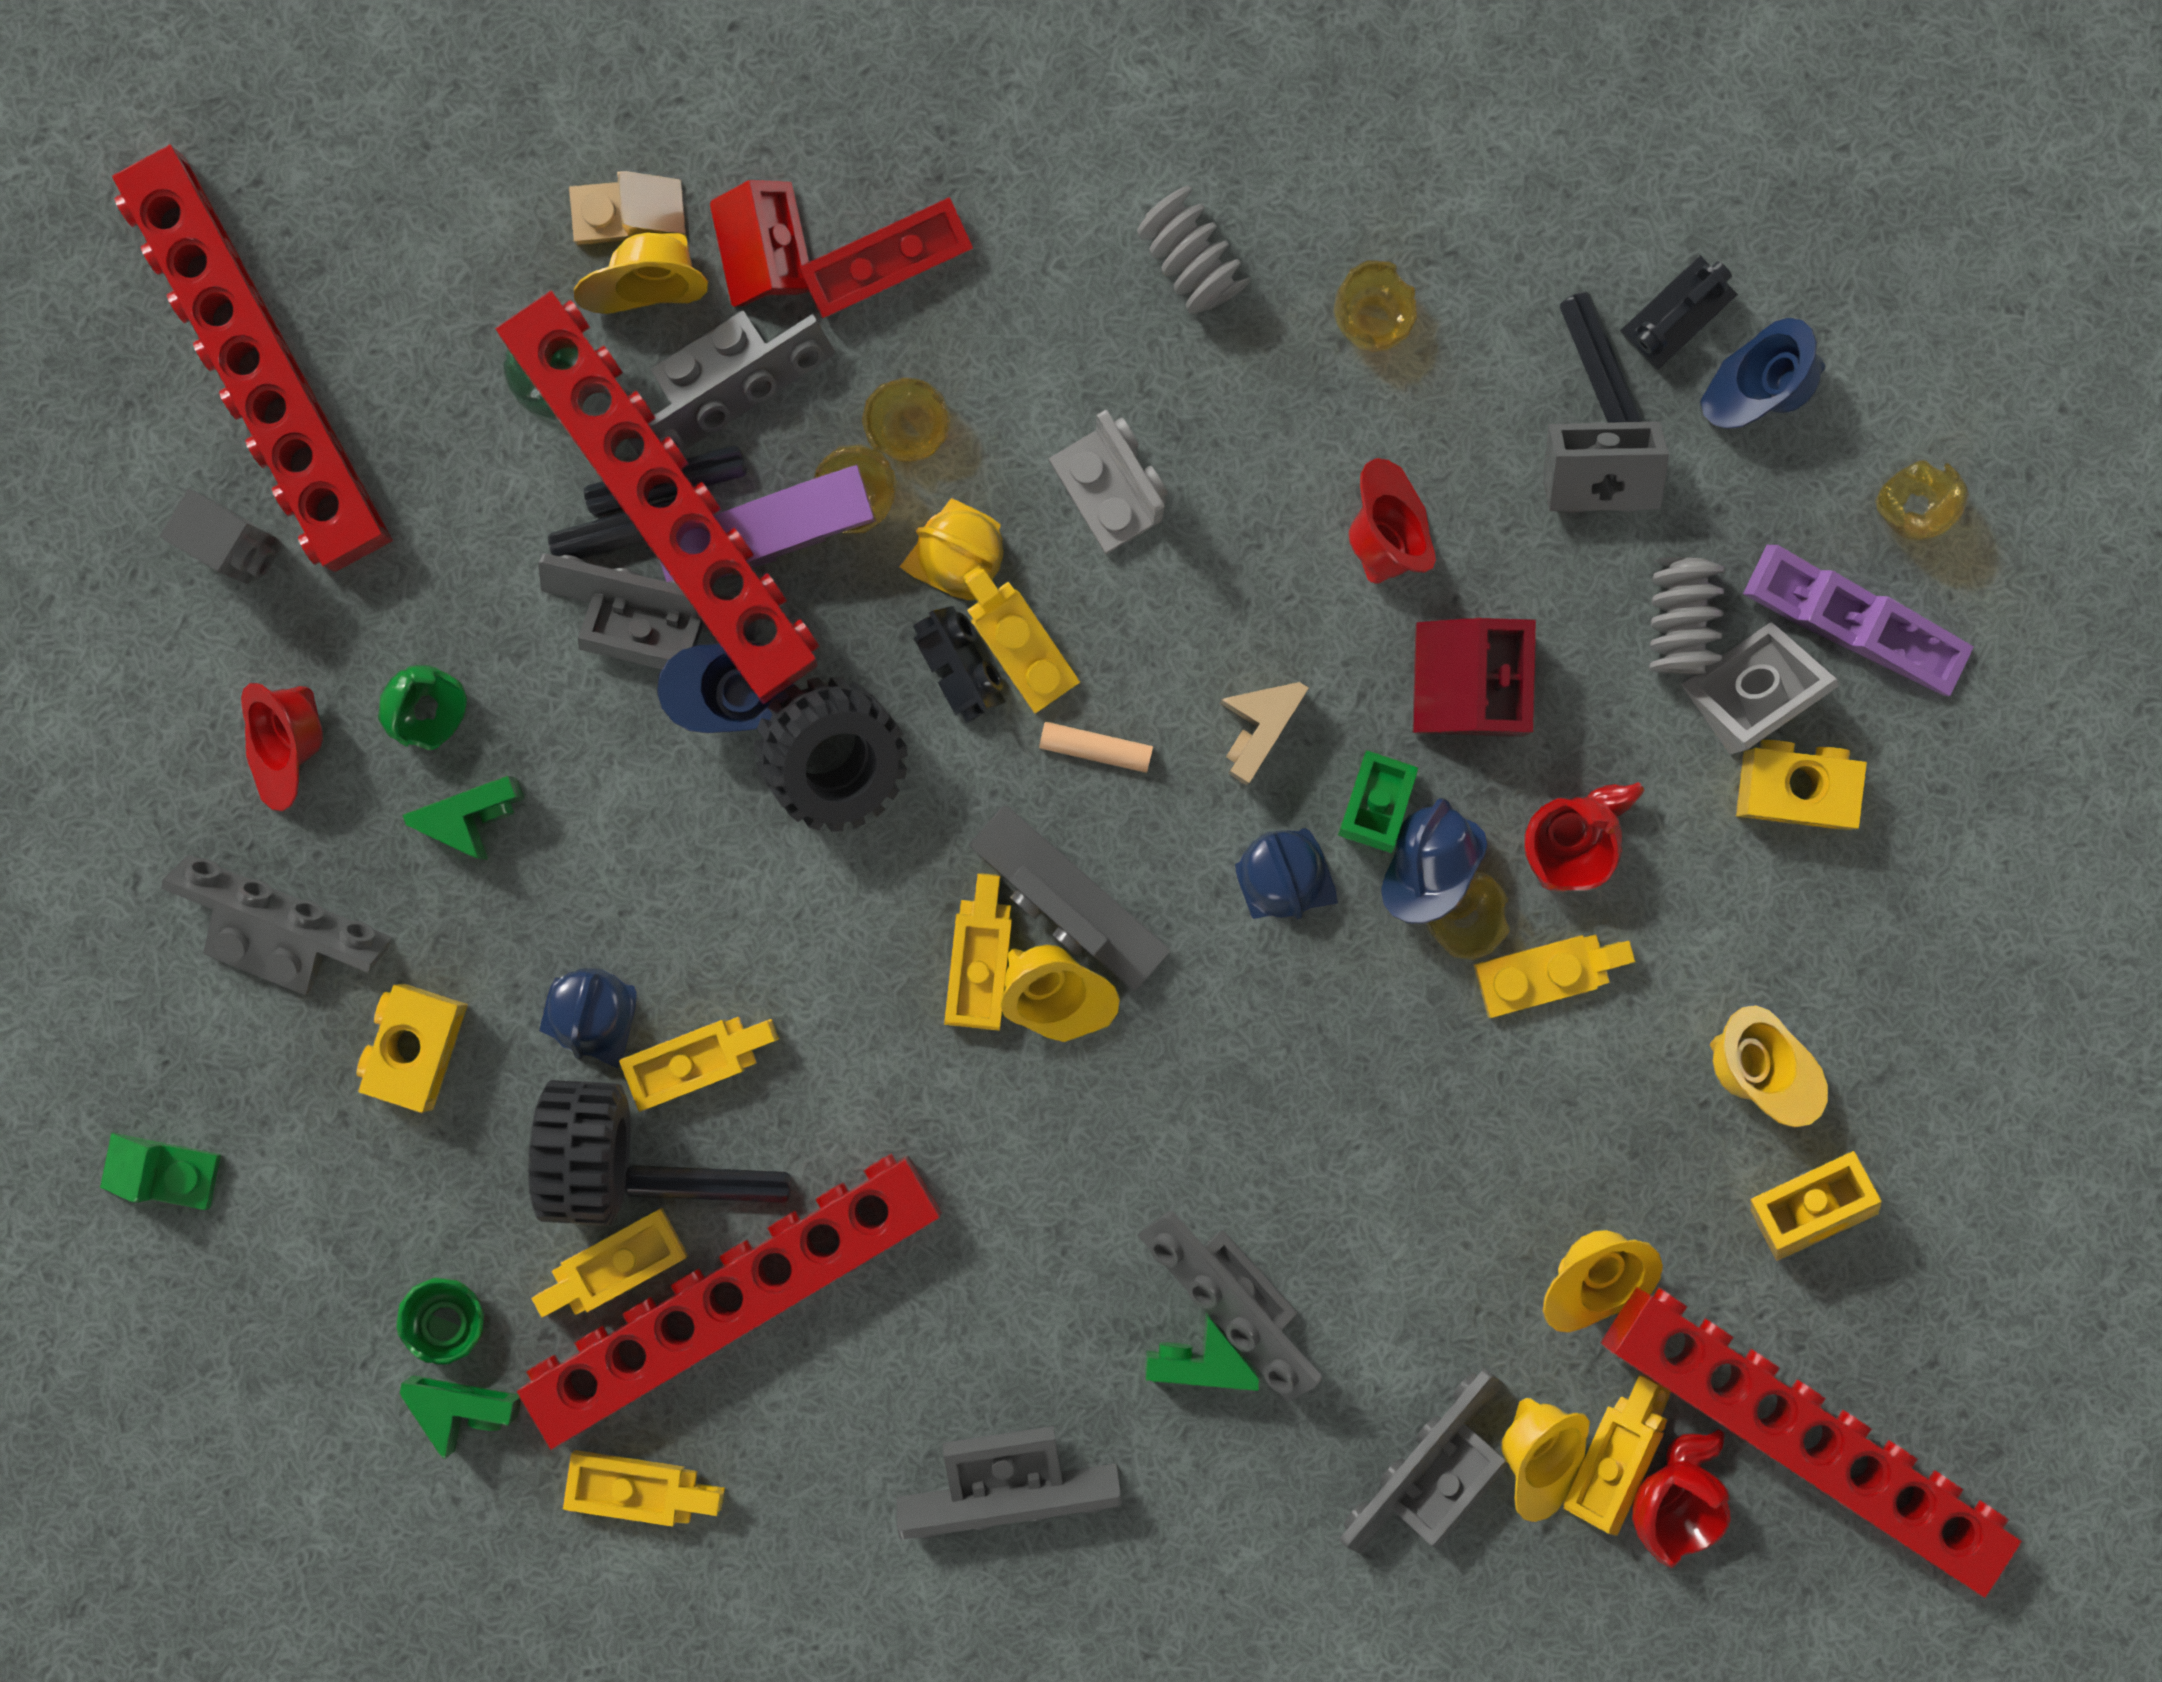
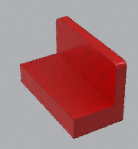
(760, 240)

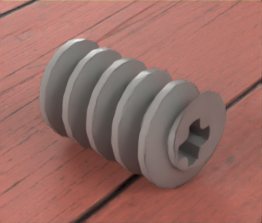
(1190, 252)
(1685, 616)

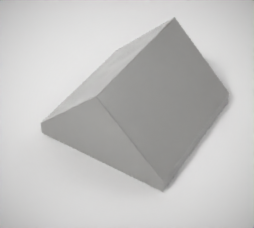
(1758, 688)

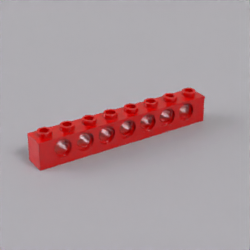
(146, 194)
(532, 340)
(564, 1412)
(1971, 1555)

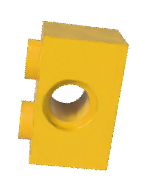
(1834, 795)
(435, 1023)
(1815, 1206)

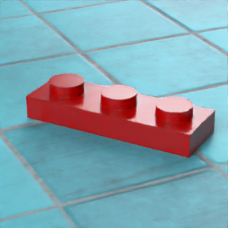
(885, 257)

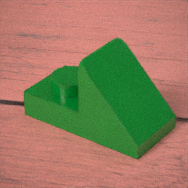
(1378, 801)
(453, 820)
(159, 1172)
(1217, 1367)
(442, 1404)

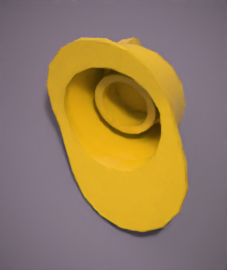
(643, 273)
(953, 546)
(1056, 994)
(1767, 1064)
(1599, 1279)
(1545, 1455)

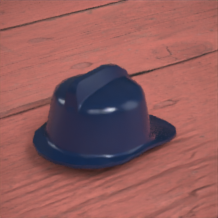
(1767, 374)
(708, 693)
(1432, 864)
(1285, 875)
(590, 1014)

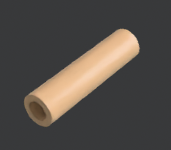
(1095, 747)

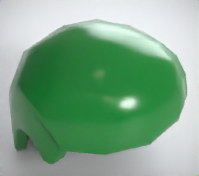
(404, 692)
(432, 1337)

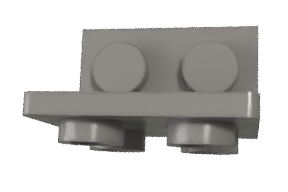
(1109, 483)

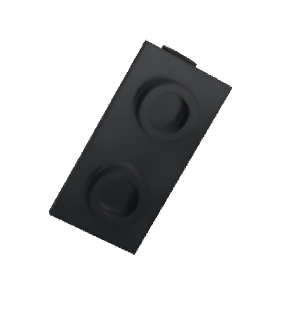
(1680, 311)
(948, 639)

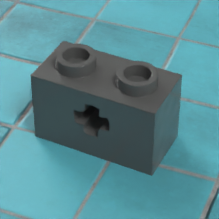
(1605, 466)
(219, 538)

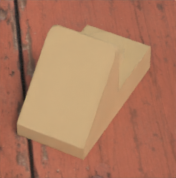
(626, 208)
(1269, 712)

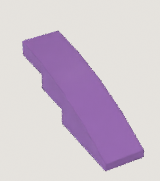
(792, 517)
(1858, 619)

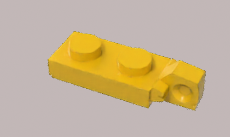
(1018, 641)
(979, 958)
(1548, 973)
(694, 1060)
(613, 1265)
(1619, 1457)
(637, 1490)

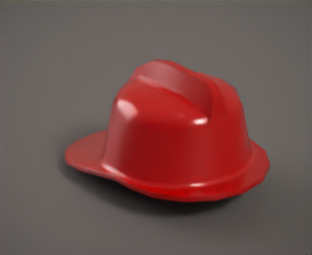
(1392, 524)
(279, 737)

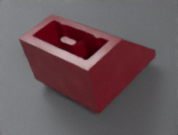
(1474, 677)

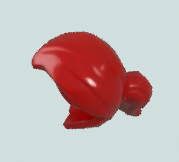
(1589, 858)
(1683, 1504)

